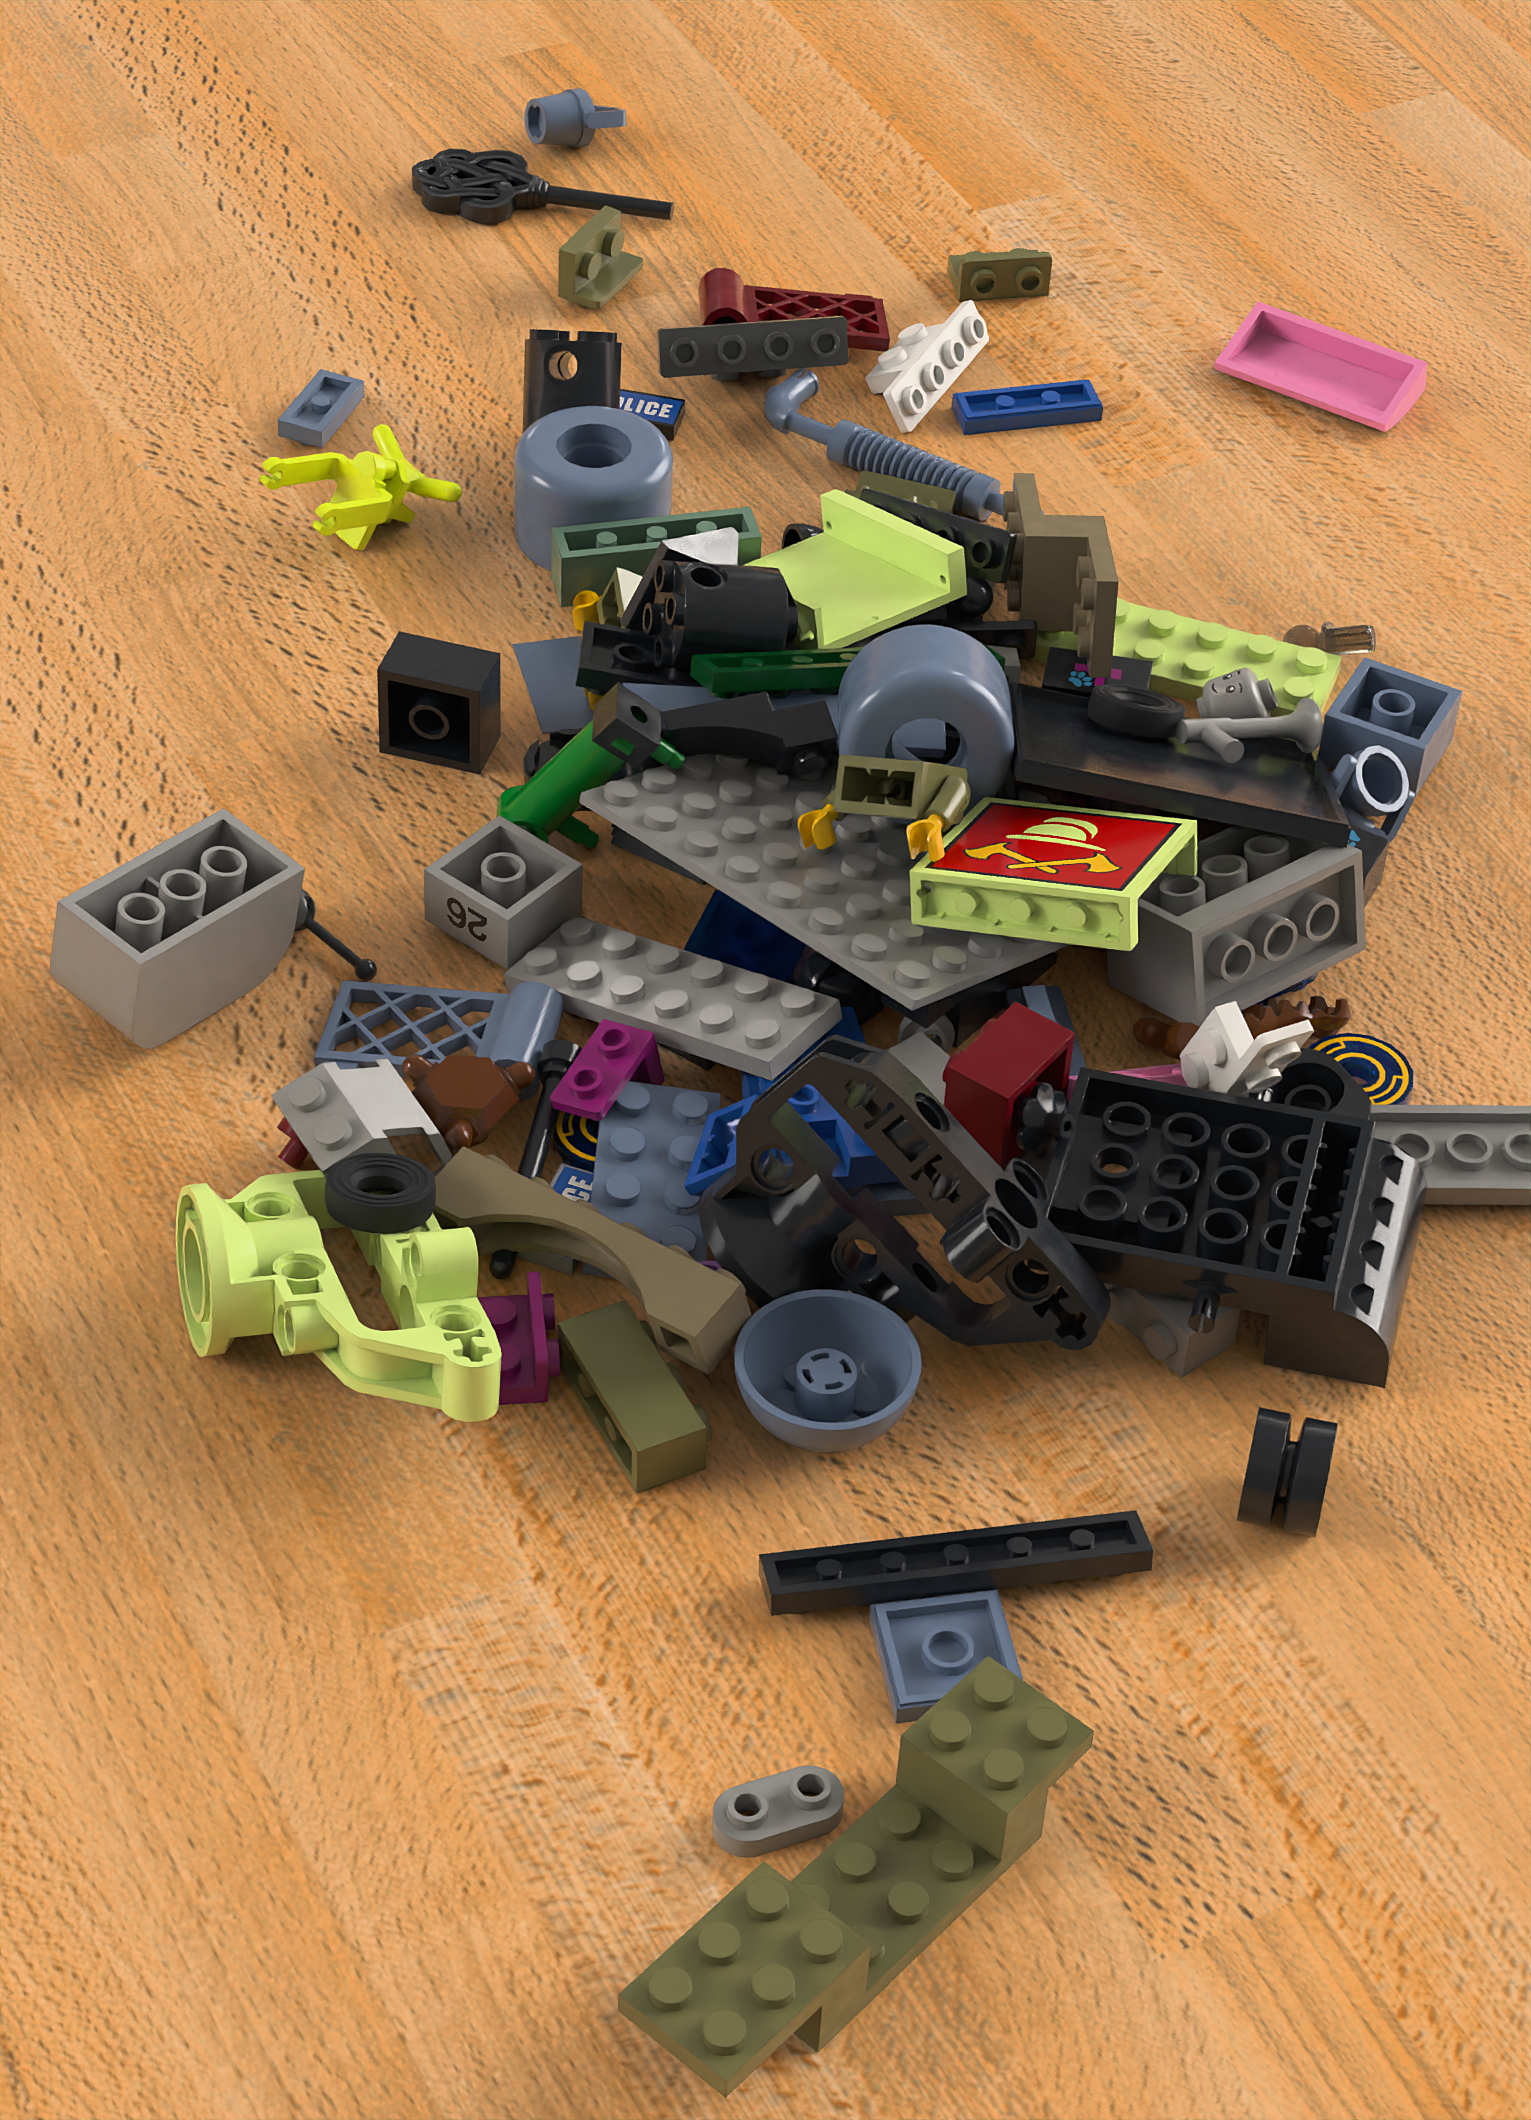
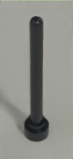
(553, 1064)

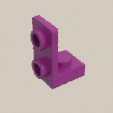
(604, 1067)

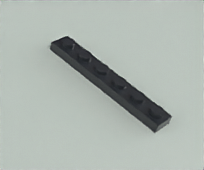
(954, 1562)

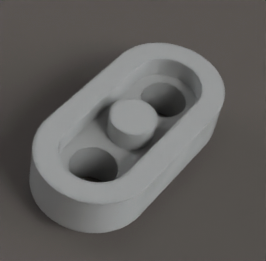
(782, 1811)

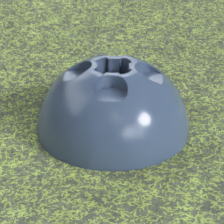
(827, 1369)

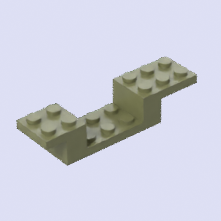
(829, 1941)

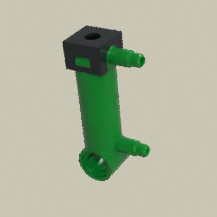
(621, 733)

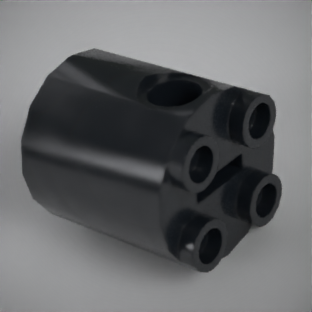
(548, 379)
(717, 611)

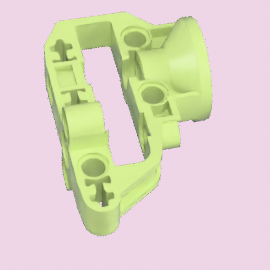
(264, 1270)

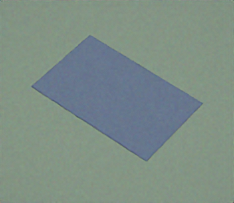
(551, 678)

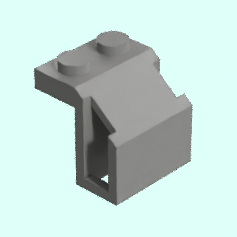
(354, 1113)

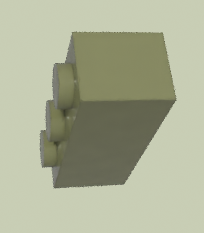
(633, 1396)

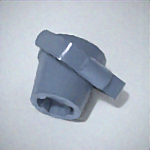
(1373, 785)

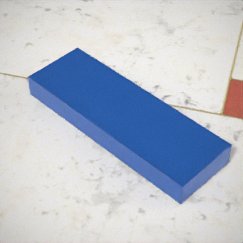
(1026, 407)

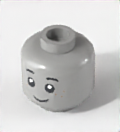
(1237, 696)

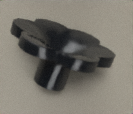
(1042, 1120)

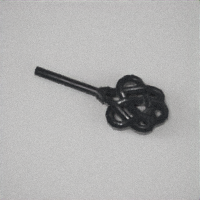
(496, 182)

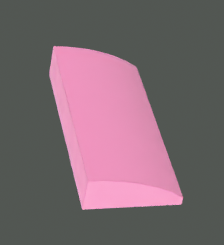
(1324, 367)

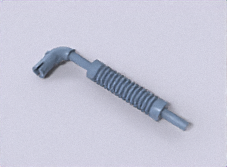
(875, 452)

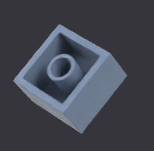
(1395, 712)

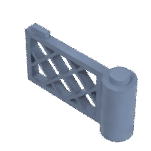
(511, 1034)

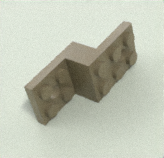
(1062, 574)

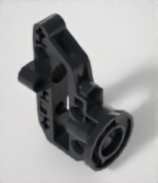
(798, 1227)

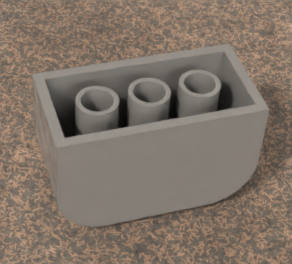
(178, 929)

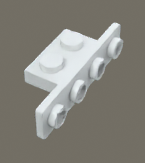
(927, 364)
(1231, 1062)

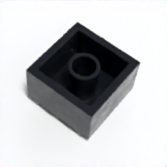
(439, 702)

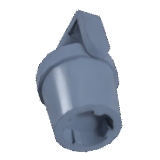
(569, 118)

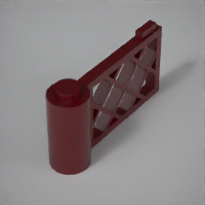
(727, 301)

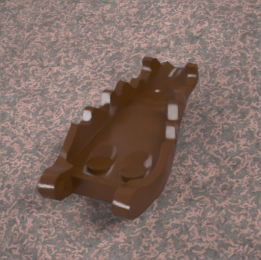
(1259, 1019)

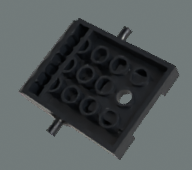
(1244, 1213)

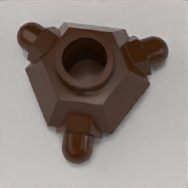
(466, 1094)

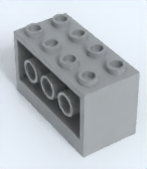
(1243, 926)

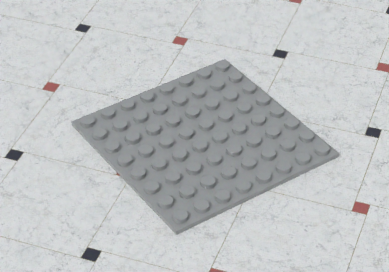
(850, 902)

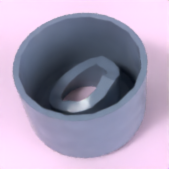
(587, 470)
(929, 675)

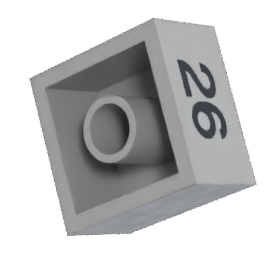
(502, 891)

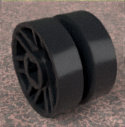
(1287, 1472)

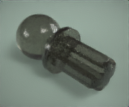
(1334, 639)

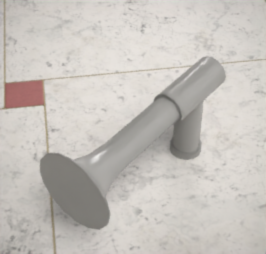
(1221, 734)

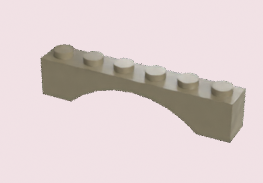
(688, 1304)

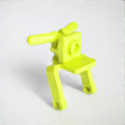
(366, 490)

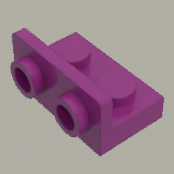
(521, 1333)

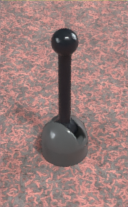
(364, 968)

